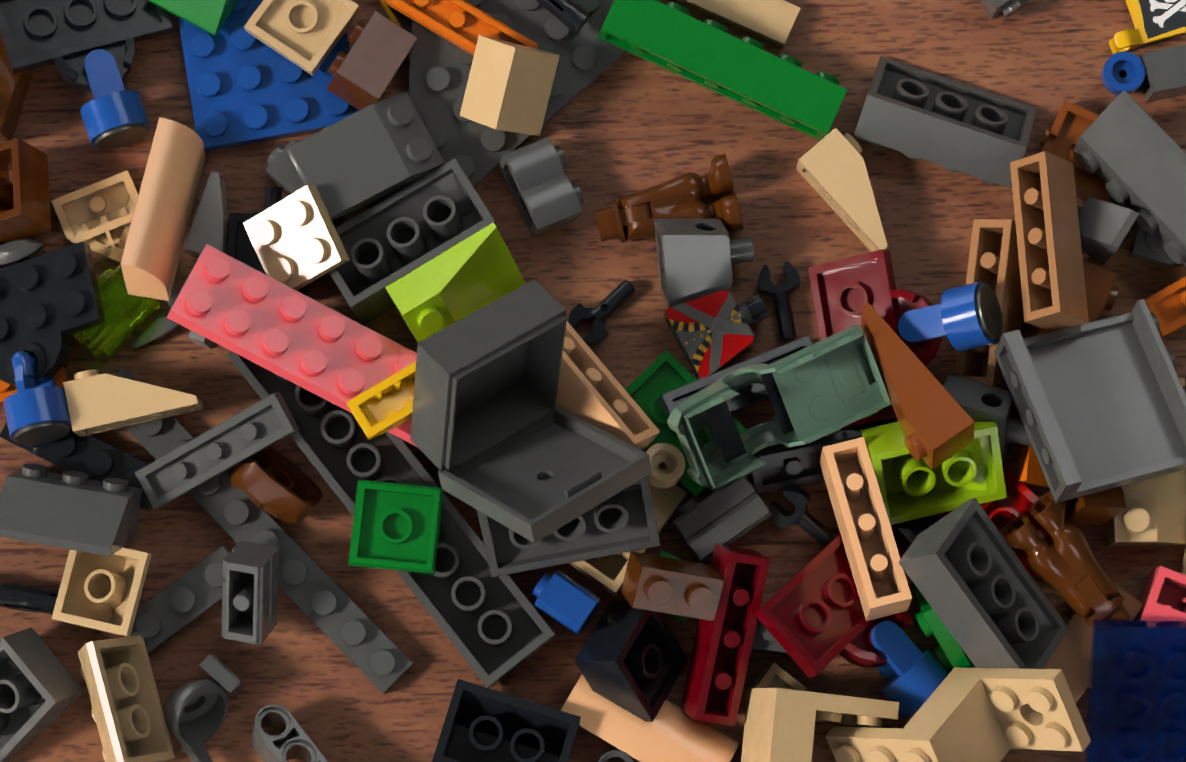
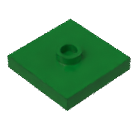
(396, 527)

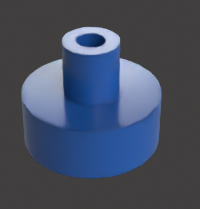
(1128, 67)

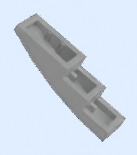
(209, 228)

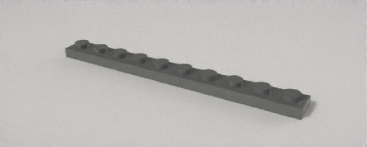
(298, 574)

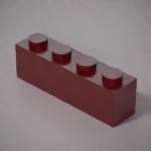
(725, 644)

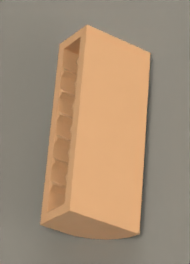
(163, 210)
(669, 738)

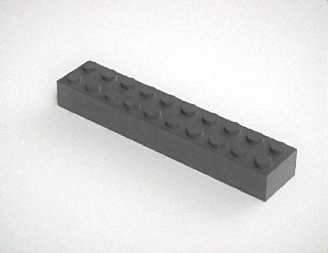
(479, 613)

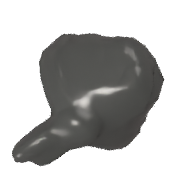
(196, 715)

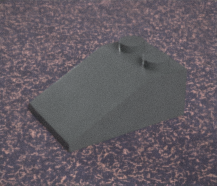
(367, 155)
(32, 690)

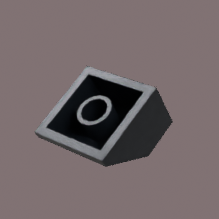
(632, 659)

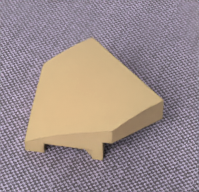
(100, 214)

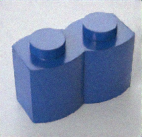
(565, 601)

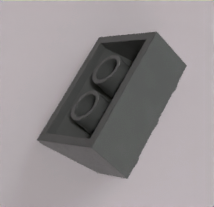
(69, 510)

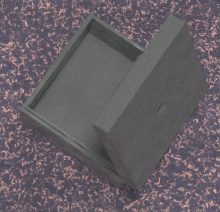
(494, 421)

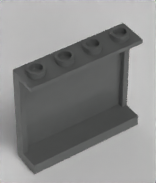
(1098, 402)

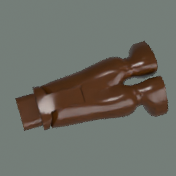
(672, 199)
(1066, 561)

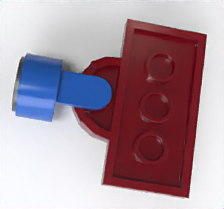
(966, 313)
(822, 617)

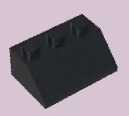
(503, 728)

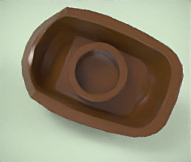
(276, 485)

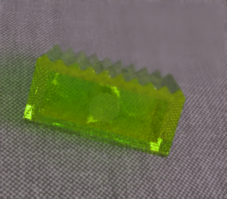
(122, 314)

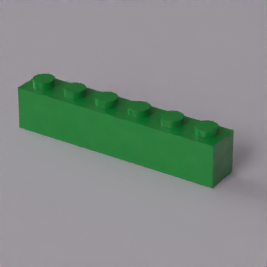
(725, 63)

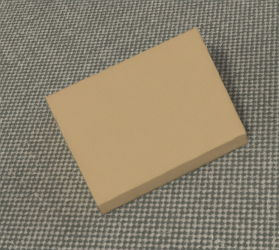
(509, 86)
(102, 590)

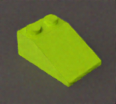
(456, 283)
(917, 491)

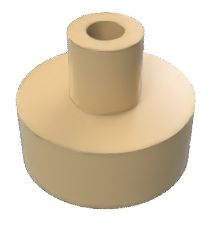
(666, 465)

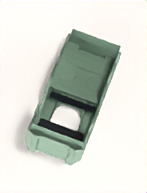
(810, 393)

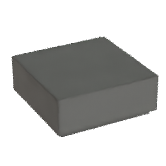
(222, 674)

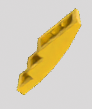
(386, 403)

